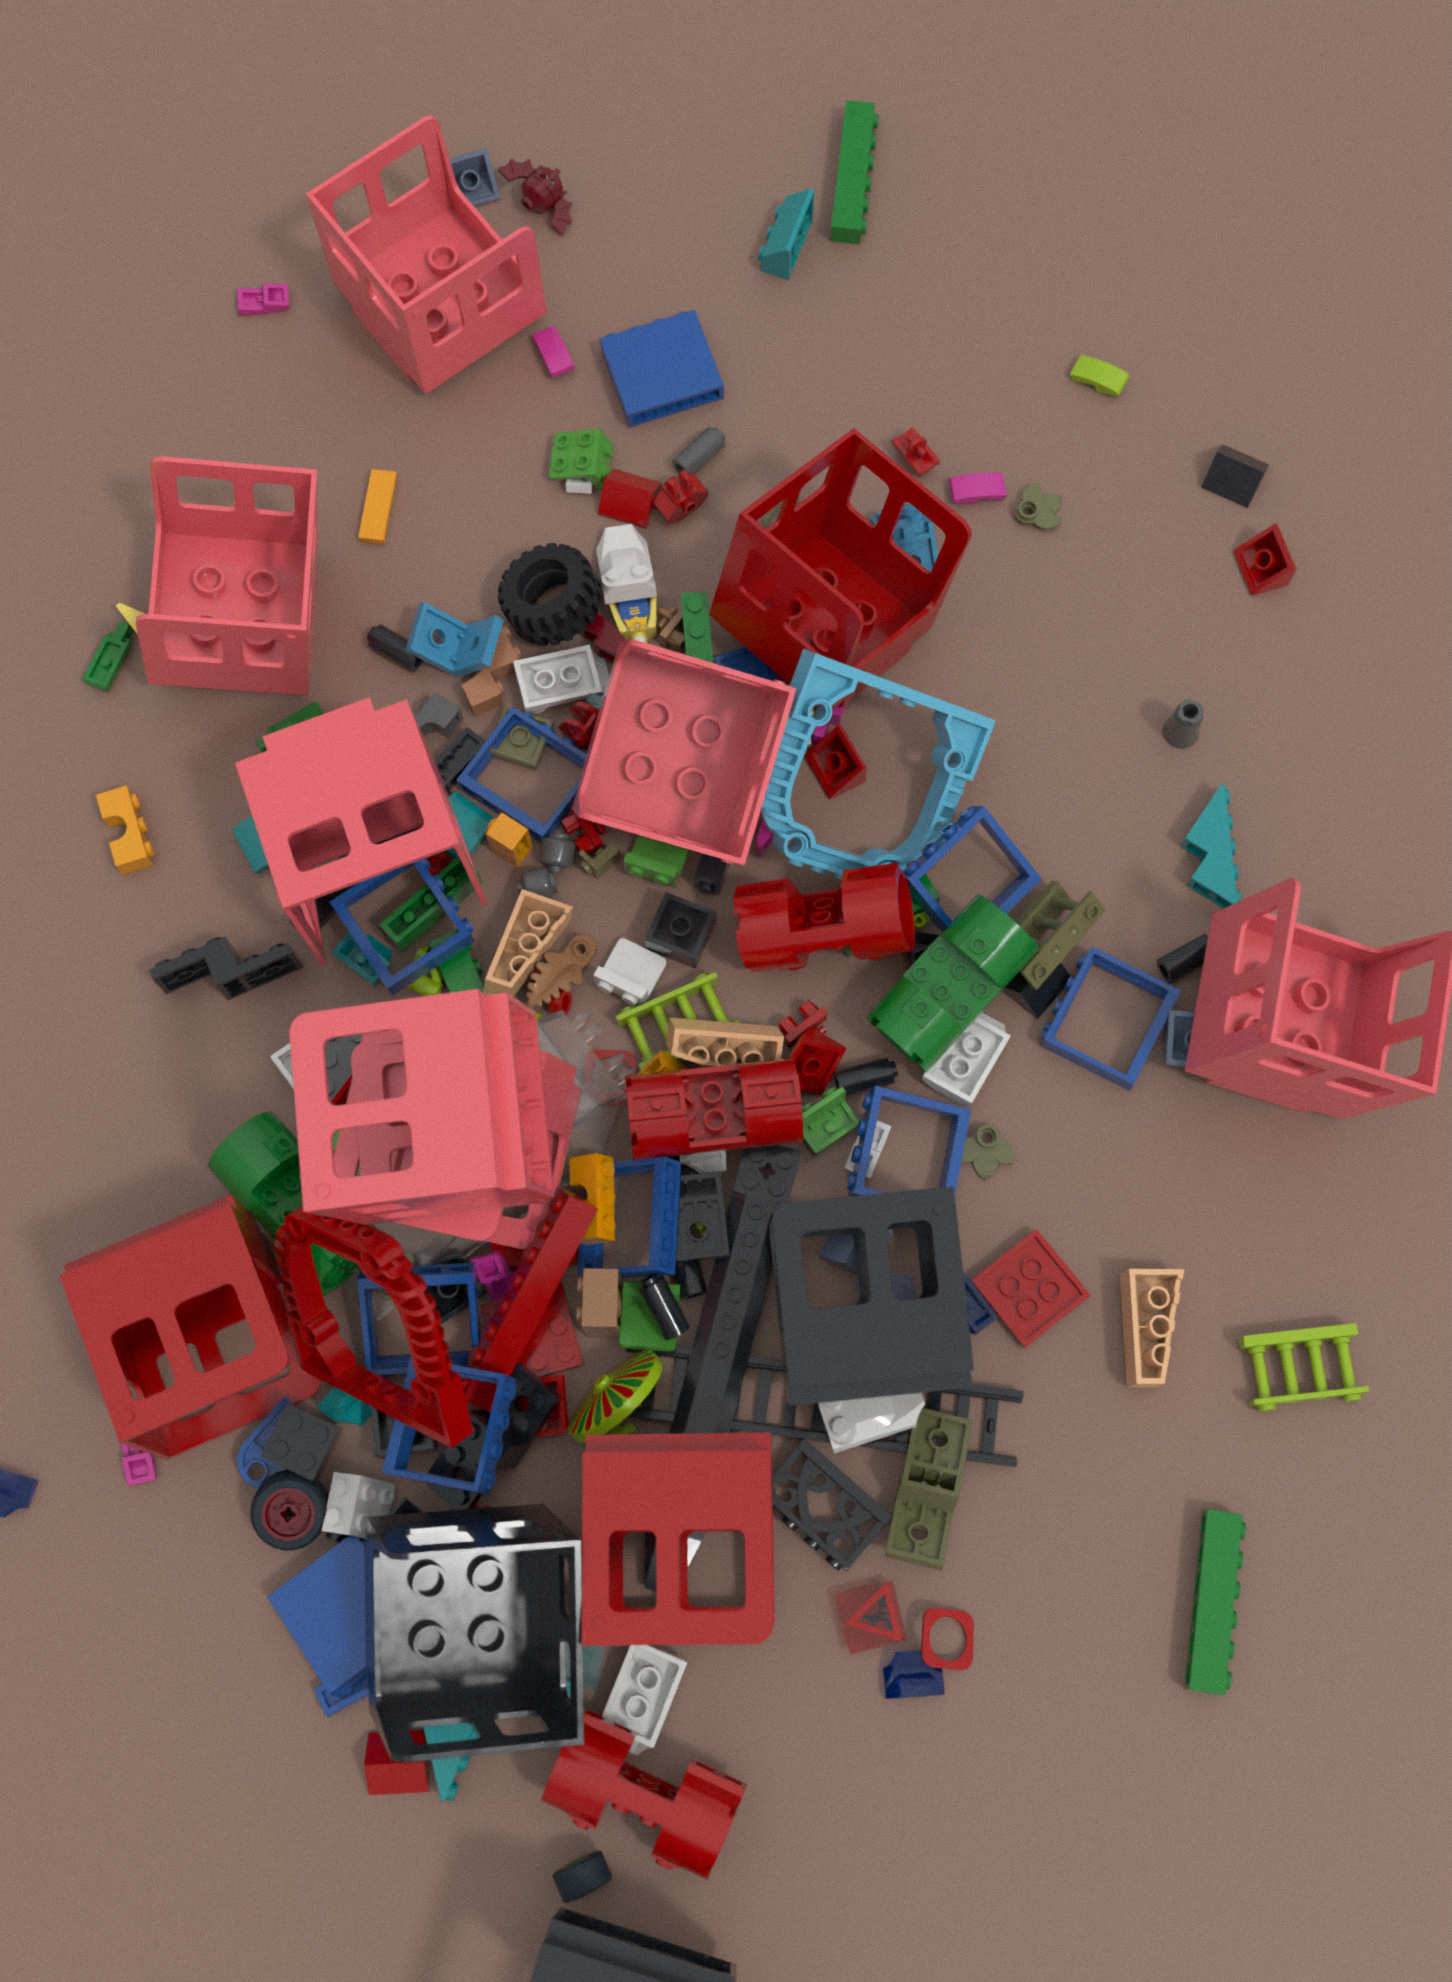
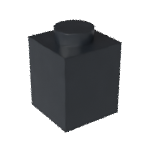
(710, 874)

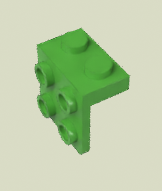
(581, 456)
(655, 861)
(827, 1120)
(638, 1326)

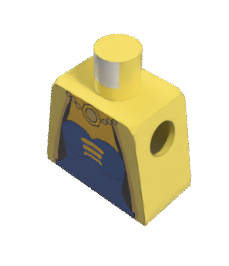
(635, 618)

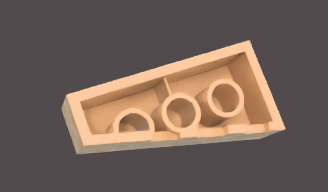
(528, 935)
(723, 1042)
(1148, 1322)

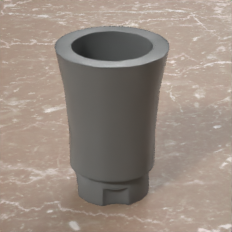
(1183, 726)

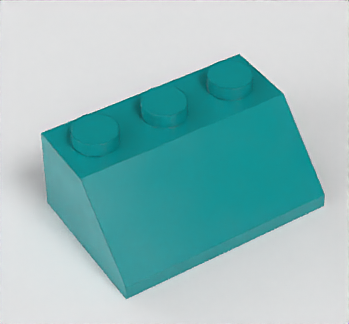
(787, 234)

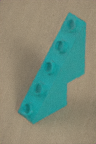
(1213, 845)
(448, 1769)

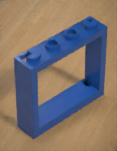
(565, 747)
(950, 836)
(426, 962)
(1131, 975)
(867, 1126)
(663, 1219)
(433, 1275)
(403, 1436)

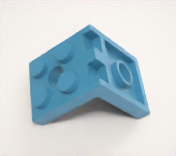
(914, 535)
(461, 646)

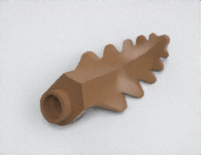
(560, 970)

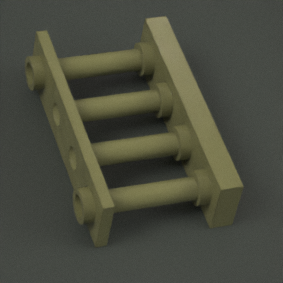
(1066, 934)

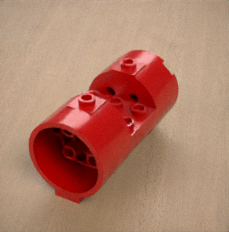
(783, 926)
(714, 1108)
(692, 1815)

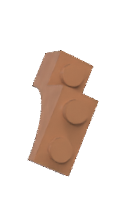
(484, 689)

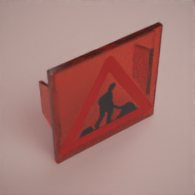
(871, 1617)

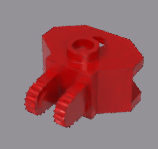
(680, 497)
(580, 731)

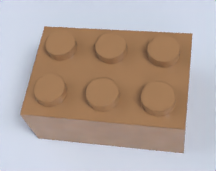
(601, 1302)

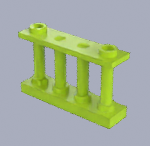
(631, 1014)
(1312, 1339)

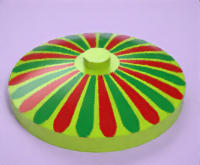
(615, 1395)

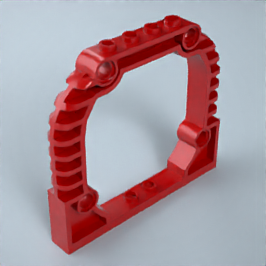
(437, 1395)

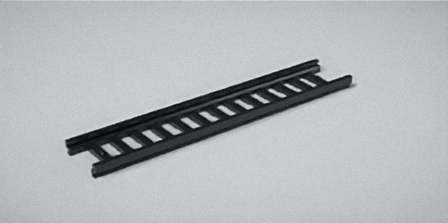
(768, 1365)

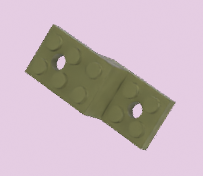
(929, 1489)

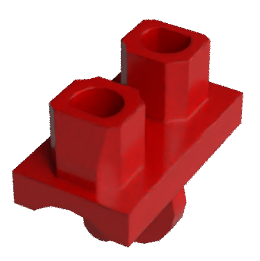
(916, 452)
(590, 840)
(813, 1018)

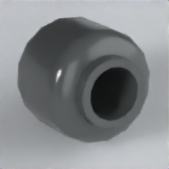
(557, 852)
(538, 881)

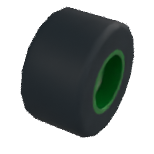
(582, 1876)

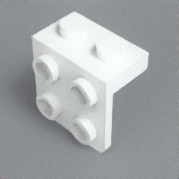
(630, 972)
(353, 1500)

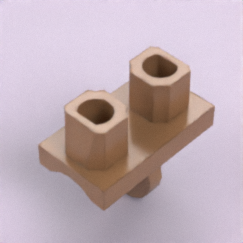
(671, 625)

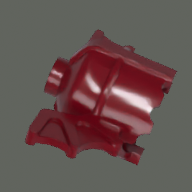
(539, 192)

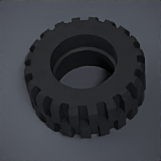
(535, 574)

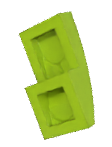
(1104, 376)

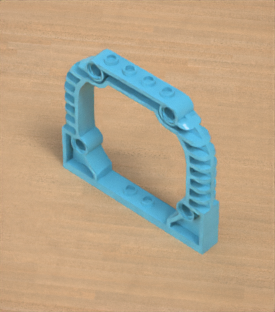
(823, 683)

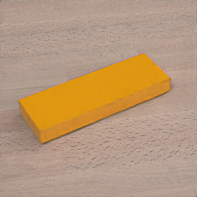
(378, 506)

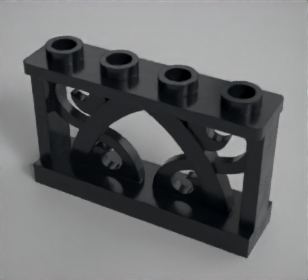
(864, 1509)

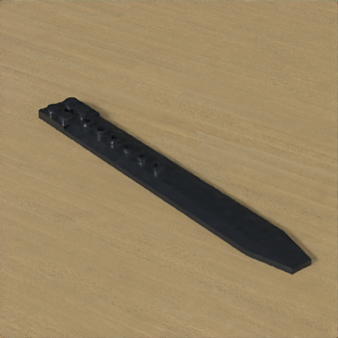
(731, 1309)

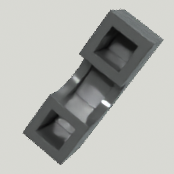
(438, 716)

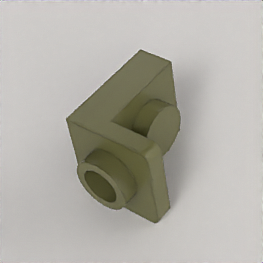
(602, 861)

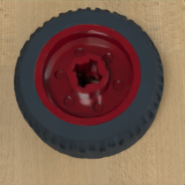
(272, 1517)

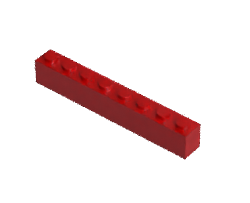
(528, 1292)

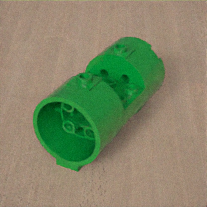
(952, 982)
(263, 1173)

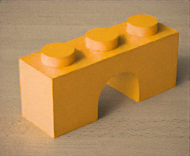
(132, 849)
(596, 1175)

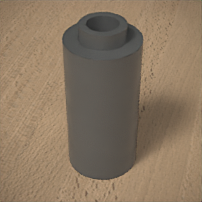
(699, 451)

